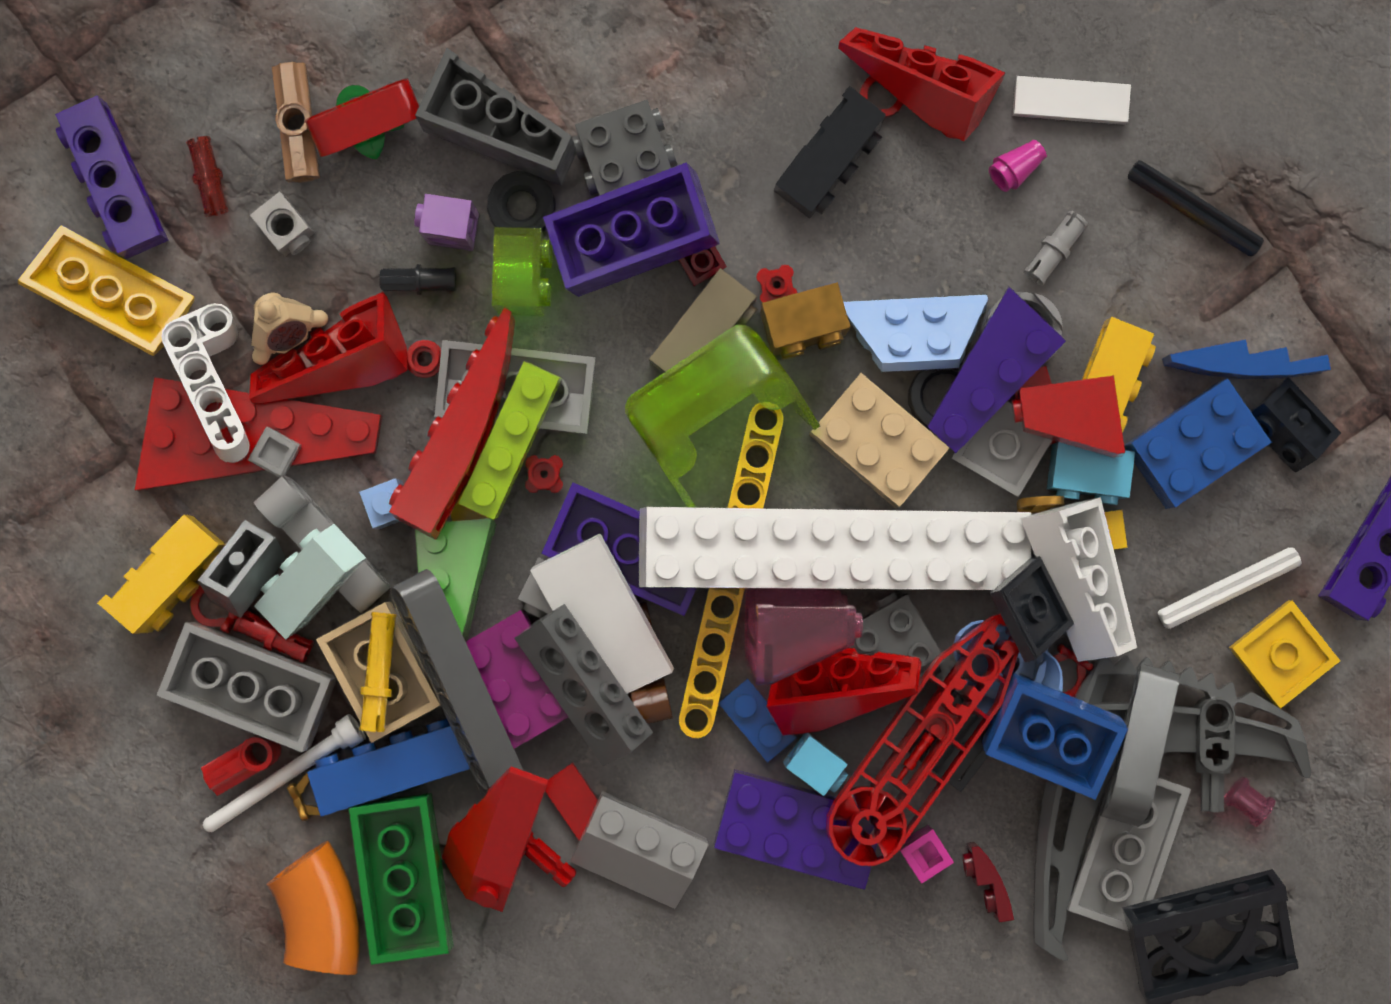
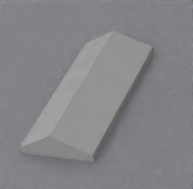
(570, 404)
(1128, 860)

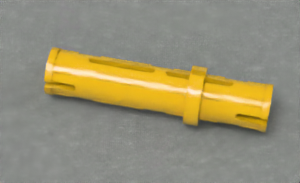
(378, 672)

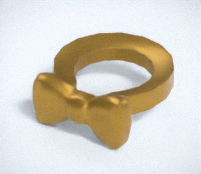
(1039, 504)
(295, 791)

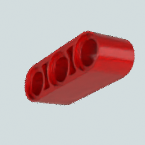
(363, 117)

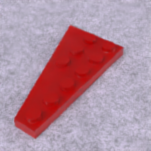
(180, 451)

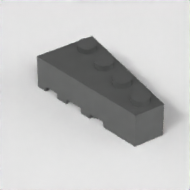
(491, 121)

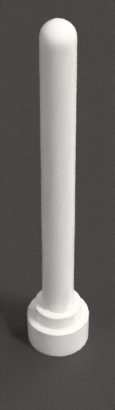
(343, 735)

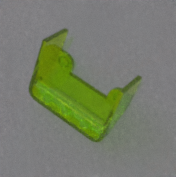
(702, 390)

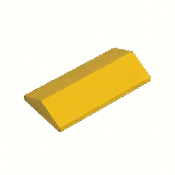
(105, 290)

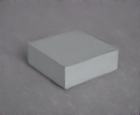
(274, 452)

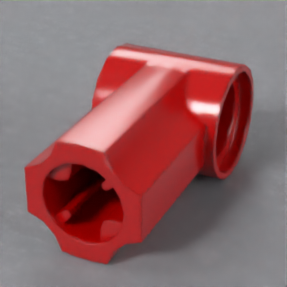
(238, 764)

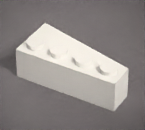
(1084, 569)

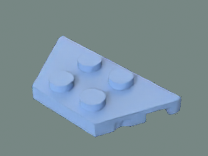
(916, 330)

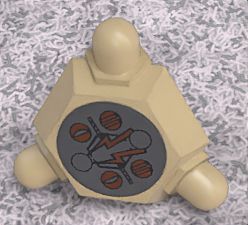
(281, 325)

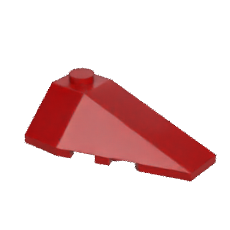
(841, 689)

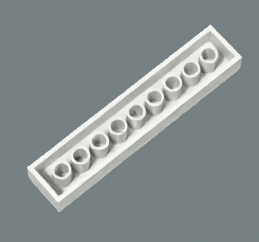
(829, 548)

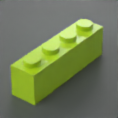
(510, 440)

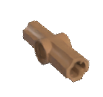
(294, 99)

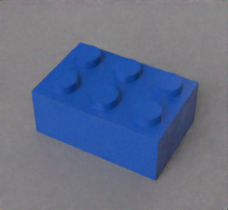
(1197, 444)
(1054, 736)

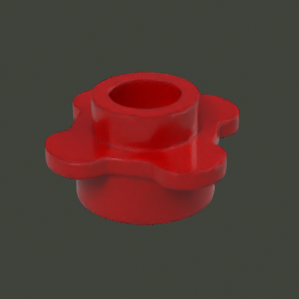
(768, 277)
(536, 466)

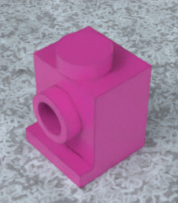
(925, 854)

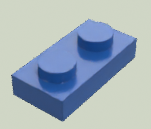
(753, 718)

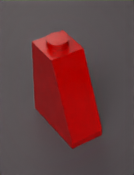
(1074, 413)

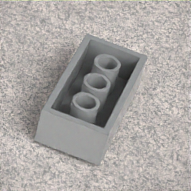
(247, 686)

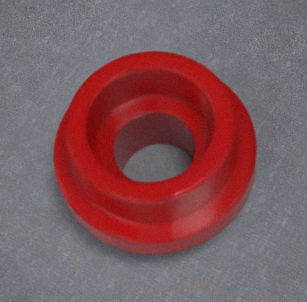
(415, 351)

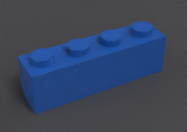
(387, 769)

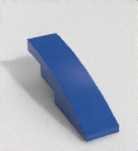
(1234, 361)

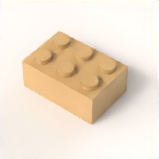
(879, 441)
(347, 655)

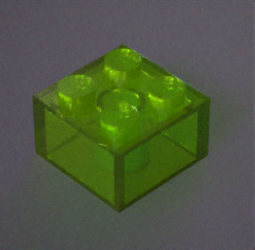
(520, 271)

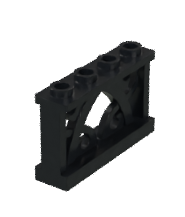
(1191, 908)

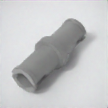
(1056, 248)

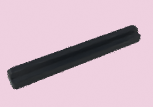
(1195, 208)

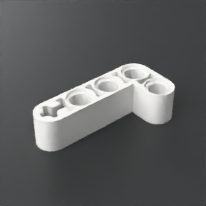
(209, 387)

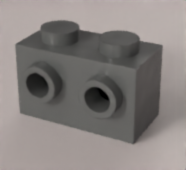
(242, 569)

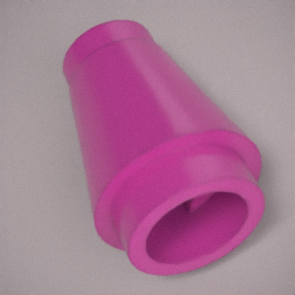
(1016, 165)

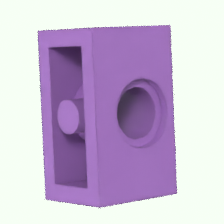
(447, 221)

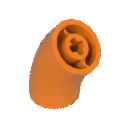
(318, 913)

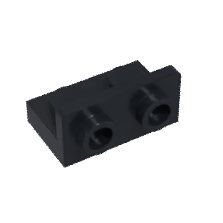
(1294, 425)

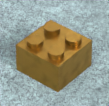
(805, 320)

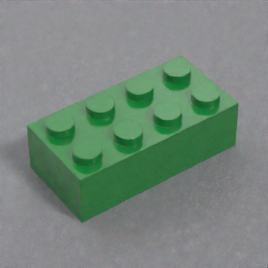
(401, 878)

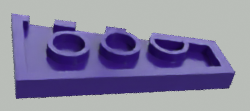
(998, 365)

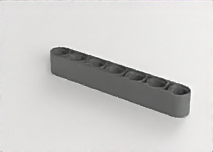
(455, 678)

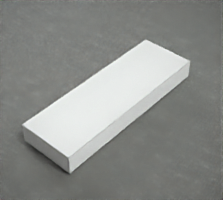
(1071, 100)

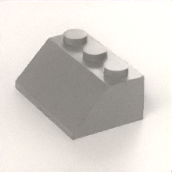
(639, 850)

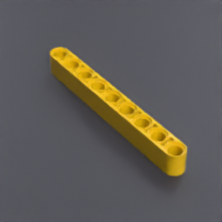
(726, 626)

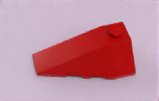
(936, 88)
(349, 355)
(492, 838)

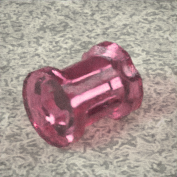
(1249, 801)

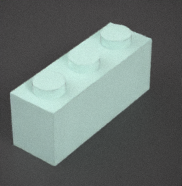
(308, 580)

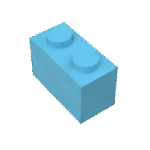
(1085, 472)
(816, 764)

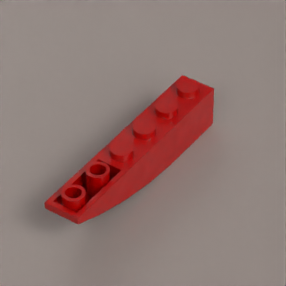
(458, 437)

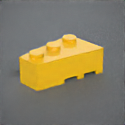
(164, 577)

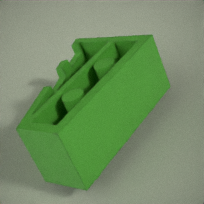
(458, 563)

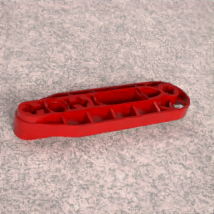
(940, 720)

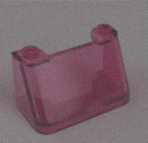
(795, 629)

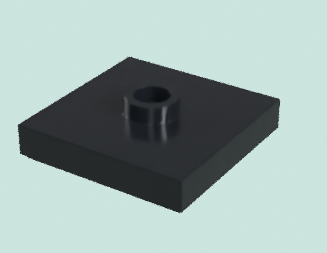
(1032, 608)

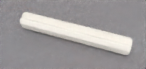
(1229, 588)

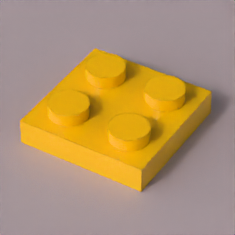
(1284, 654)

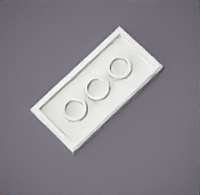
(606, 610)

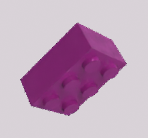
(512, 681)

